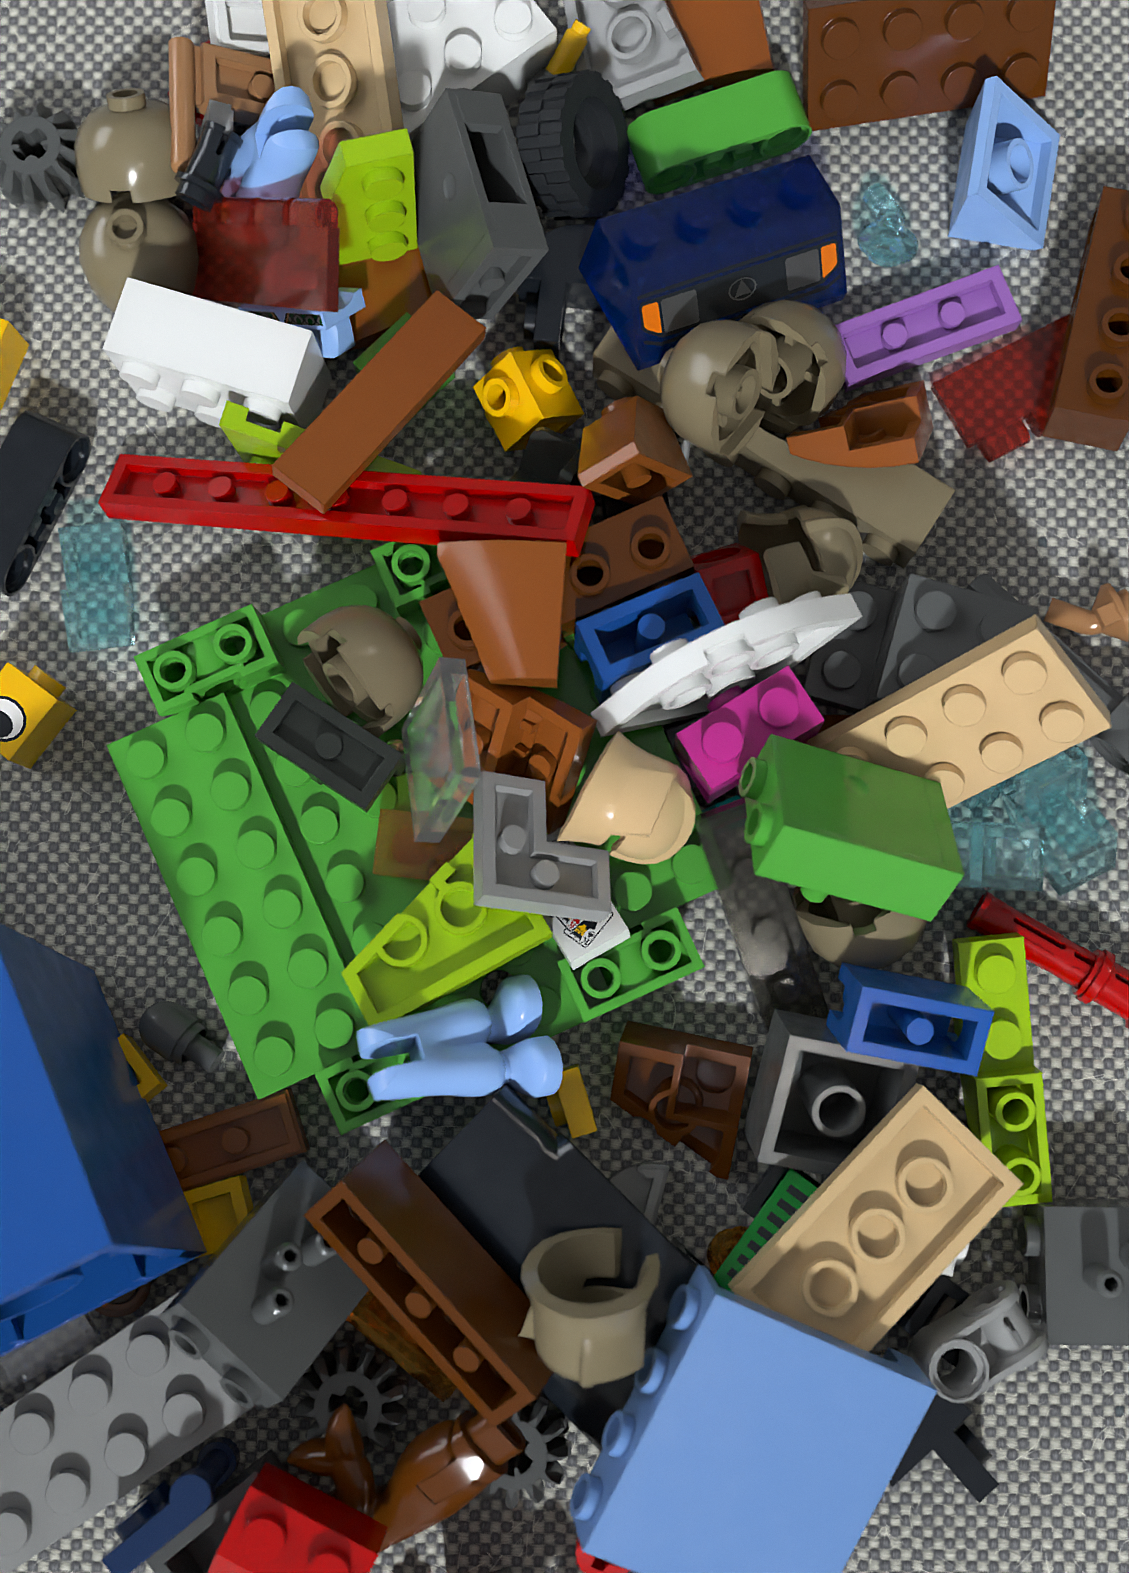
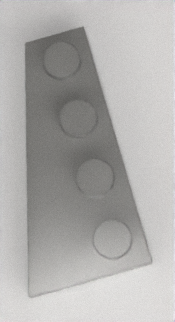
(634, 48)

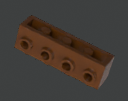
(1093, 368)
(616, 564)
(434, 1281)

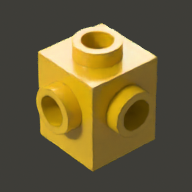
(526, 393)

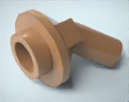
(1107, 616)

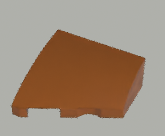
(871, 430)
(510, 605)

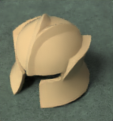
(636, 799)

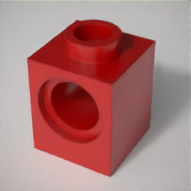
(732, 579)

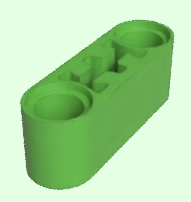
(718, 132)

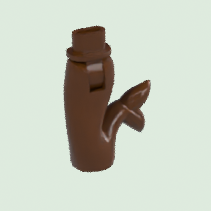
(431, 1478)

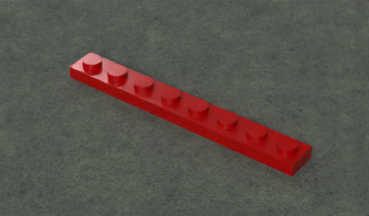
(372, 508)

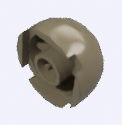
(126, 149)
(138, 242)
(808, 367)
(715, 383)
(365, 664)
(856, 931)

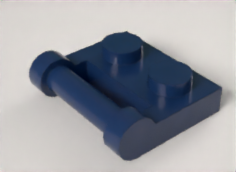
(170, 1509)

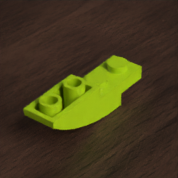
(1007, 1095)

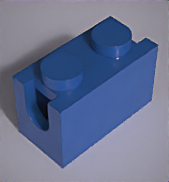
(626, 635)
(909, 1019)

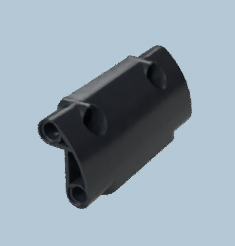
(524, 1183)

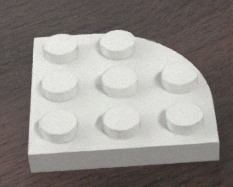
(740, 653)

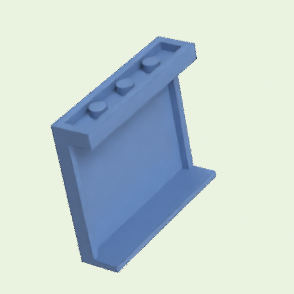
(747, 1444)

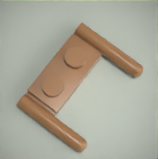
(215, 75)

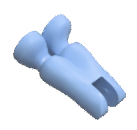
(275, 149)
(453, 1051)

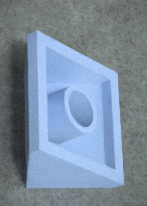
(1004, 172)

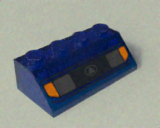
(716, 256)

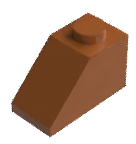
(631, 453)

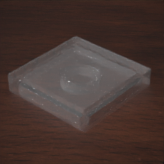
(440, 750)

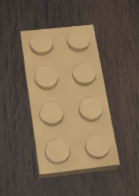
(343, 63)
(978, 715)
(881, 1225)

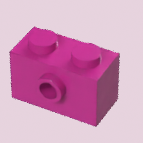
(738, 728)

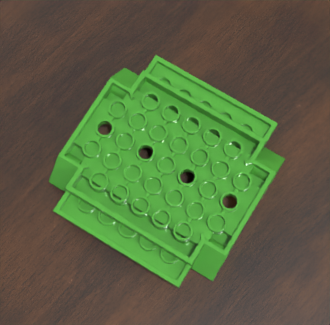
(282, 867)

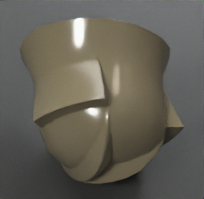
(803, 551)
(586, 1330)

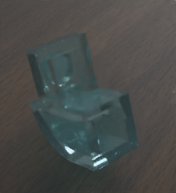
(1077, 835)

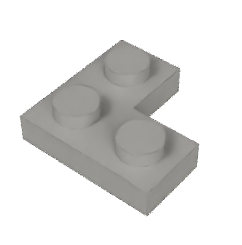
(520, 867)

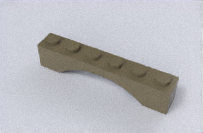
(886, 504)

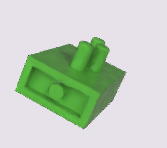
(849, 829)

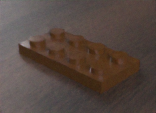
(918, 55)

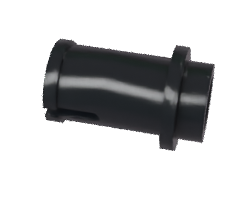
(208, 167)

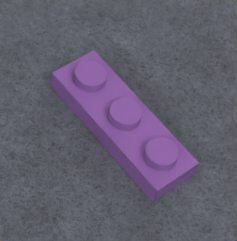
(927, 327)

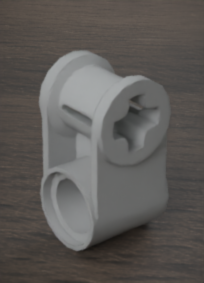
(990, 1340)

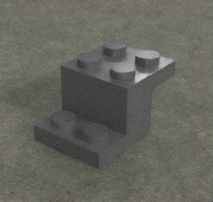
(903, 639)

